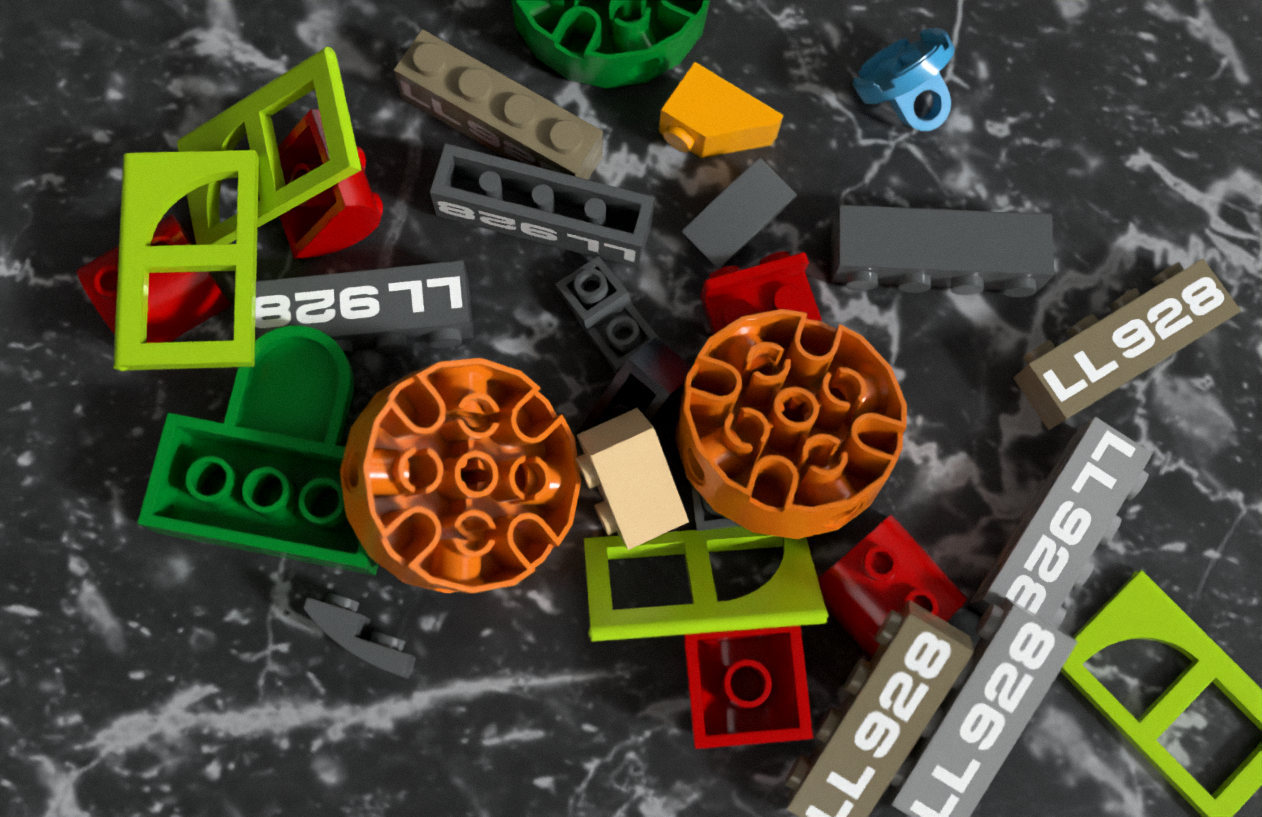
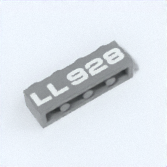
(1066, 522)
(981, 713)

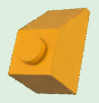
(716, 117)

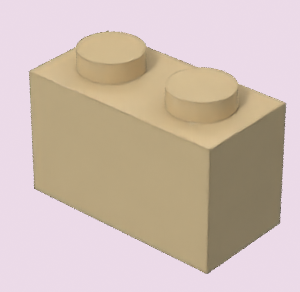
(631, 478)

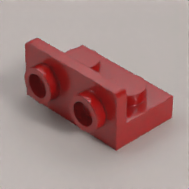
(770, 286)

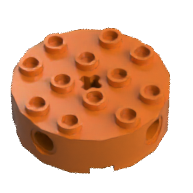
(789, 424)
(408, 488)

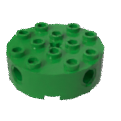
(610, 39)

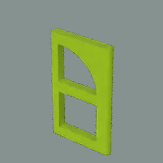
(253, 117)
(149, 189)
(785, 600)
(1148, 613)

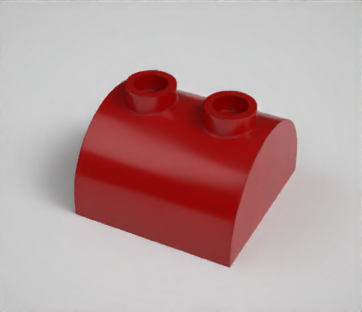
(338, 214)
(174, 299)
(881, 577)
(747, 687)

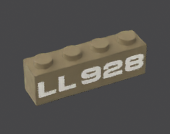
(496, 109)
(1124, 343)
(881, 716)

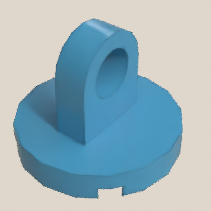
(904, 72)

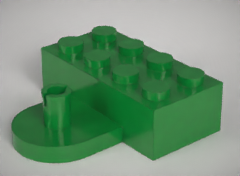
(272, 467)

